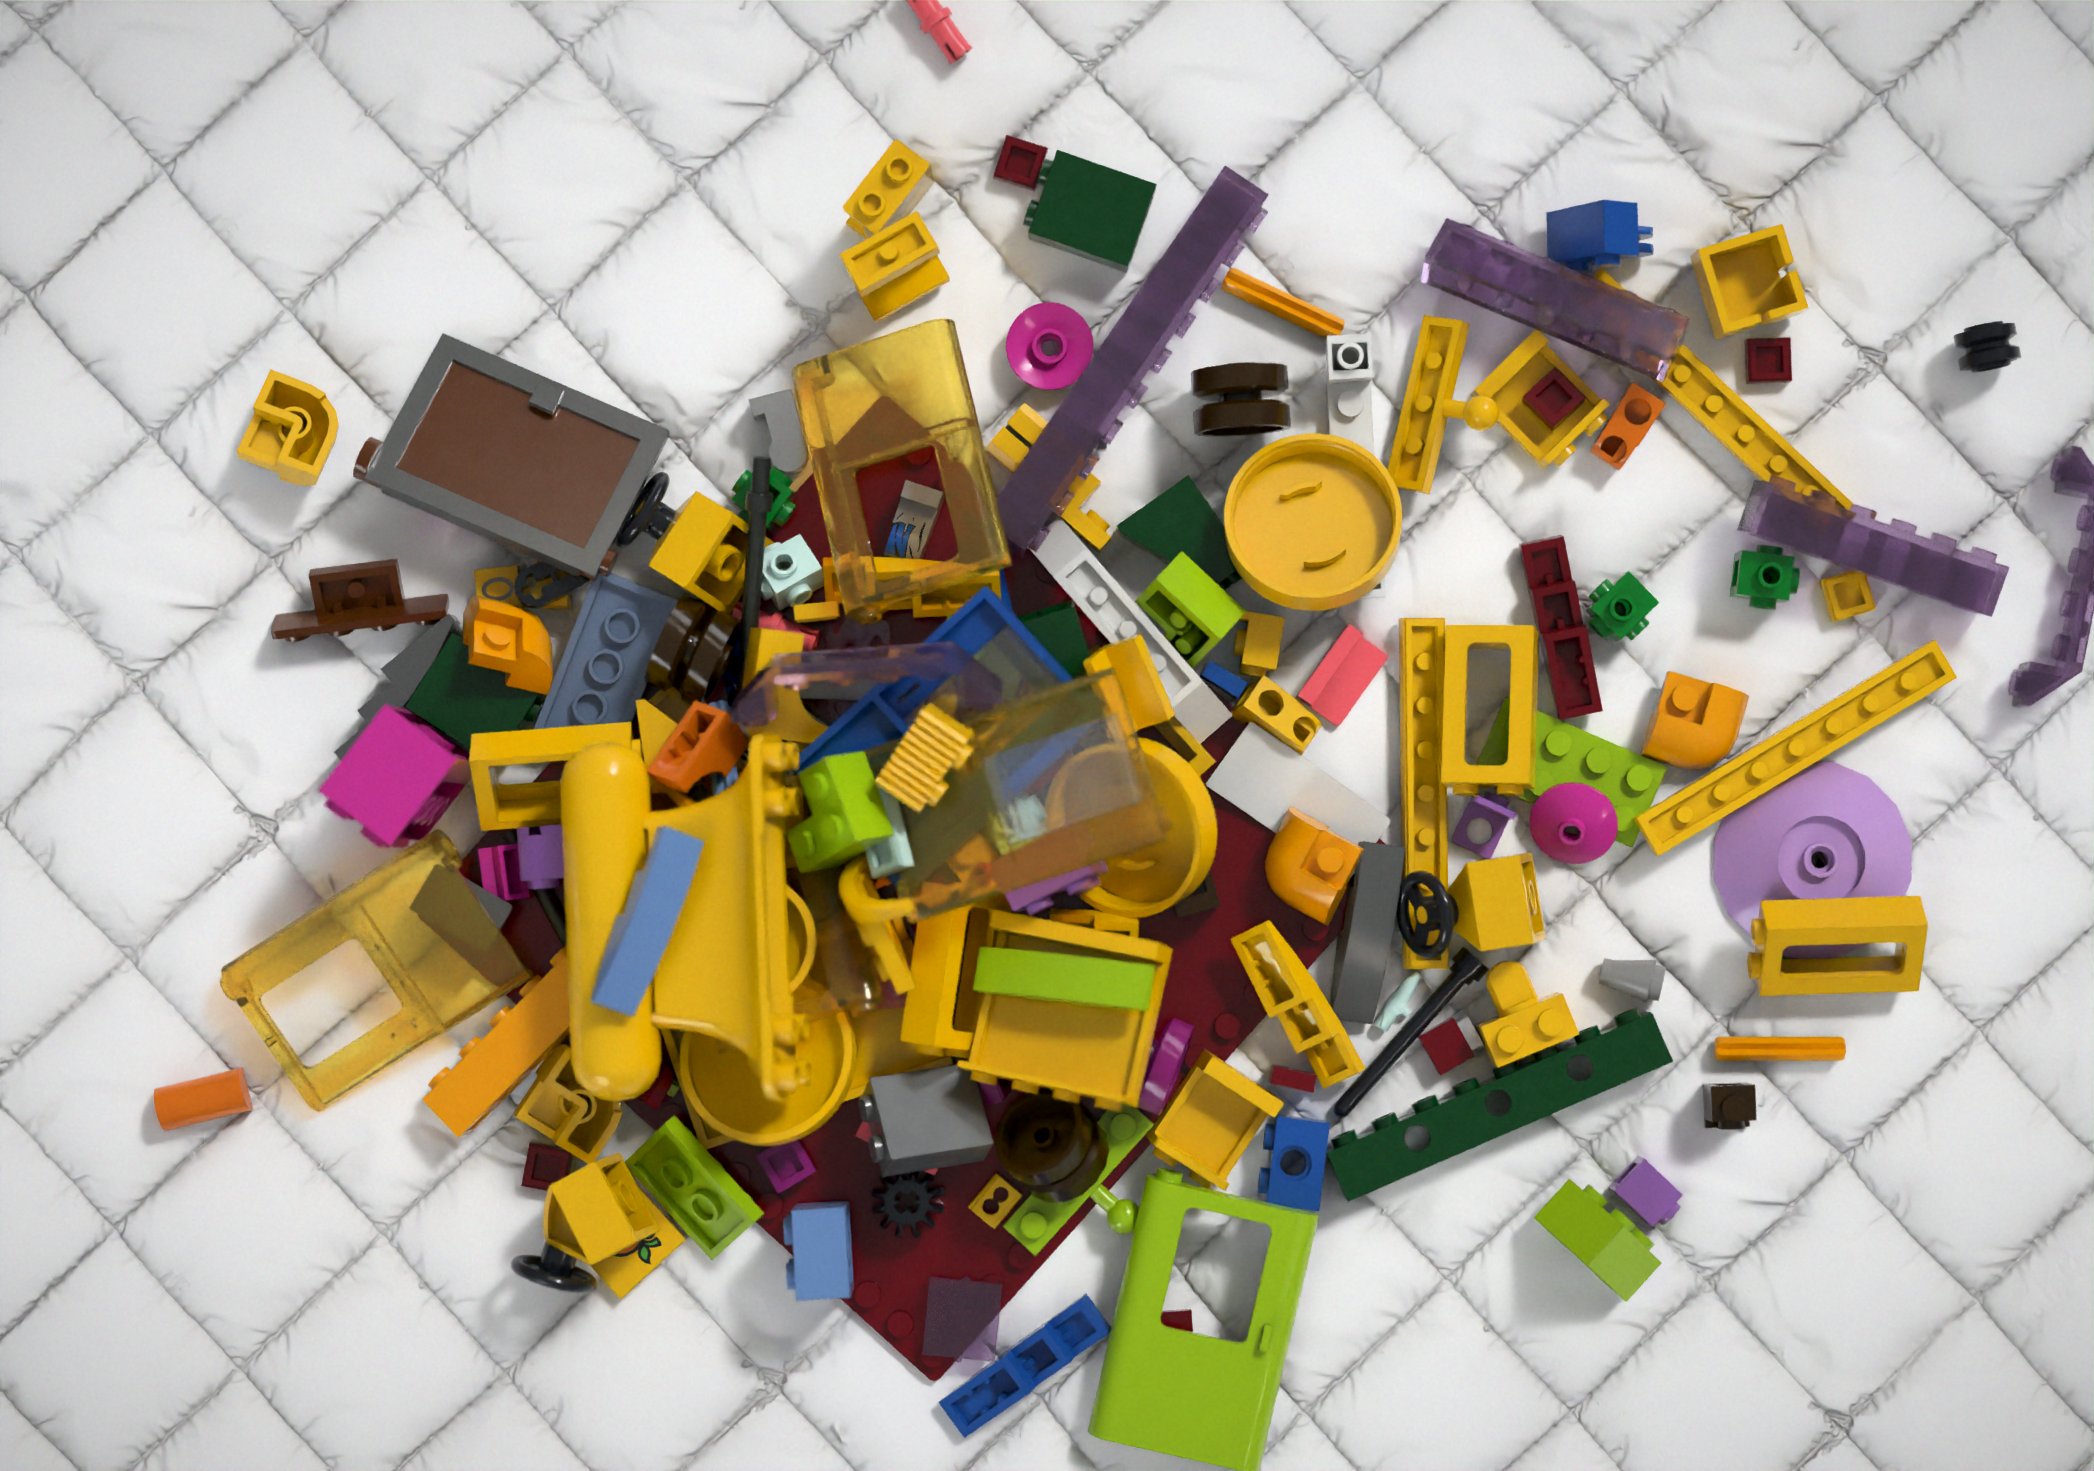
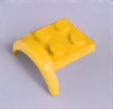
(874, 921)

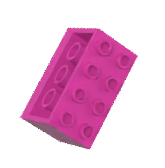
(397, 778)

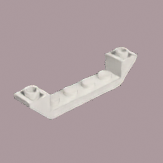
(1350, 399)
(1121, 618)

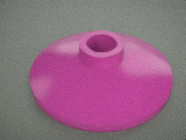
(1049, 323)
(1573, 806)

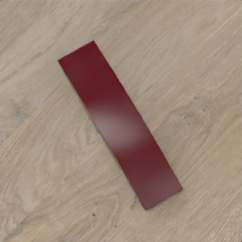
(1560, 627)

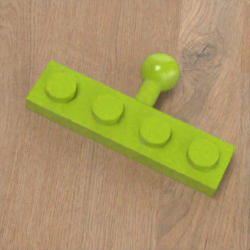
(1039, 1221)

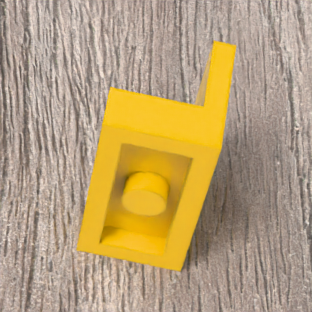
(1138, 678)

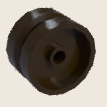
(1240, 396)
(688, 648)
(1051, 1146)

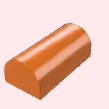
(202, 1099)

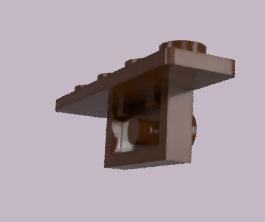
(358, 598)

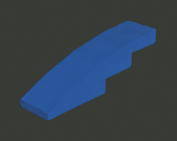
(1025, 1365)

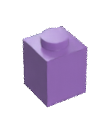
(1647, 1192)

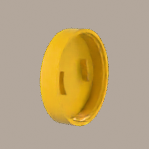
(1313, 521)
(1171, 870)

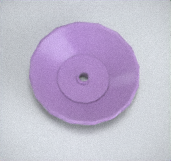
(1825, 808)

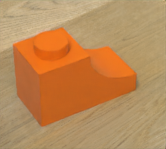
(699, 745)

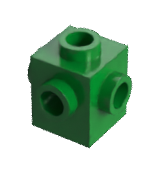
(783, 496)
(1748, 579)
(1635, 602)

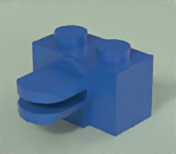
(1596, 235)

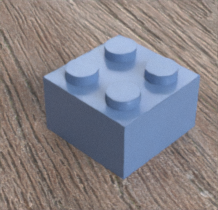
(820, 1250)

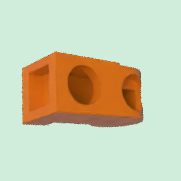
(1627, 426)

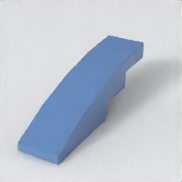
(647, 922)

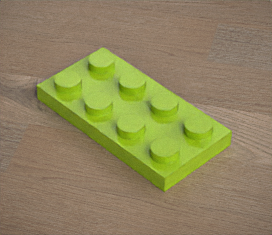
(1578, 756)

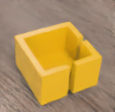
(1744, 284)

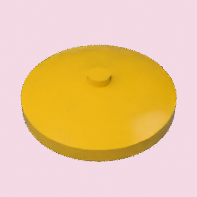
(730, 1090)

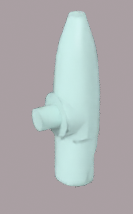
(1397, 1002)

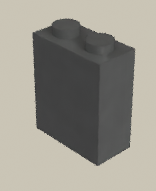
(925, 1120)

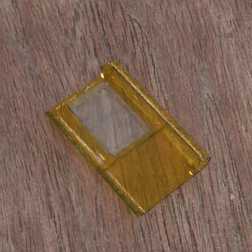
(1037, 802)

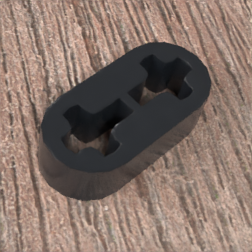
(552, 591)

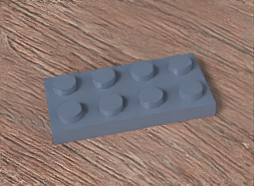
(607, 655)

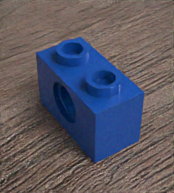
(1304, 1187)

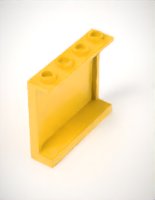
(1065, 1044)

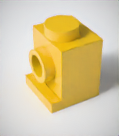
(1258, 643)

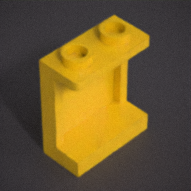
(888, 190)
(895, 266)
(1515, 378)
(1211, 1120)

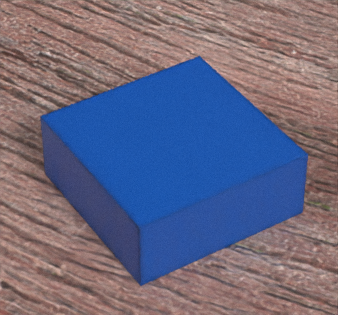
(1223, 680)

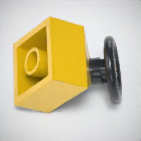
(695, 546)
(1488, 904)
(589, 1220)

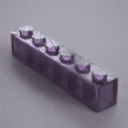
(1555, 299)
(1873, 547)

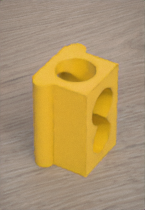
(1004, 1205)

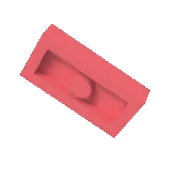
(1342, 676)

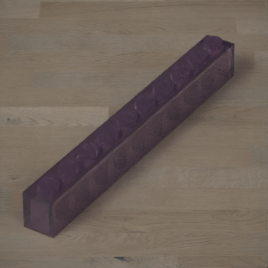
(1126, 358)

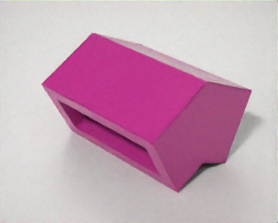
(501, 872)

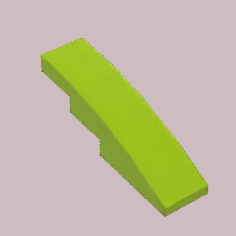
(1064, 978)

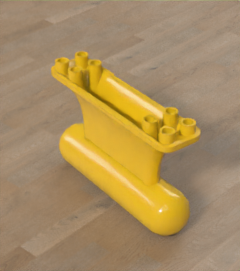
(731, 940)

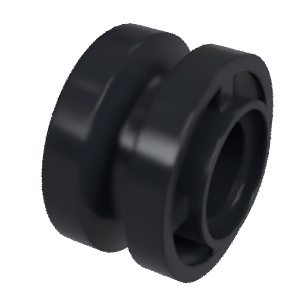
(1987, 346)

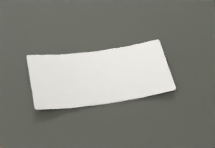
(1270, 777)

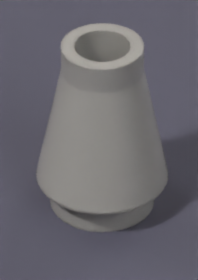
(1634, 977)

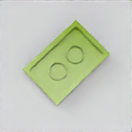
(693, 1187)

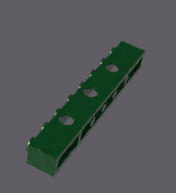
(1462, 1121)

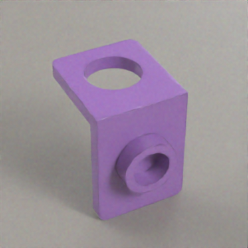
(1491, 809)

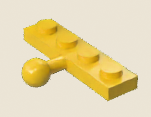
(1430, 404)

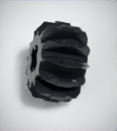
(908, 1215)

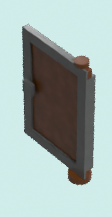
(515, 458)

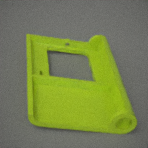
(1186, 1388)

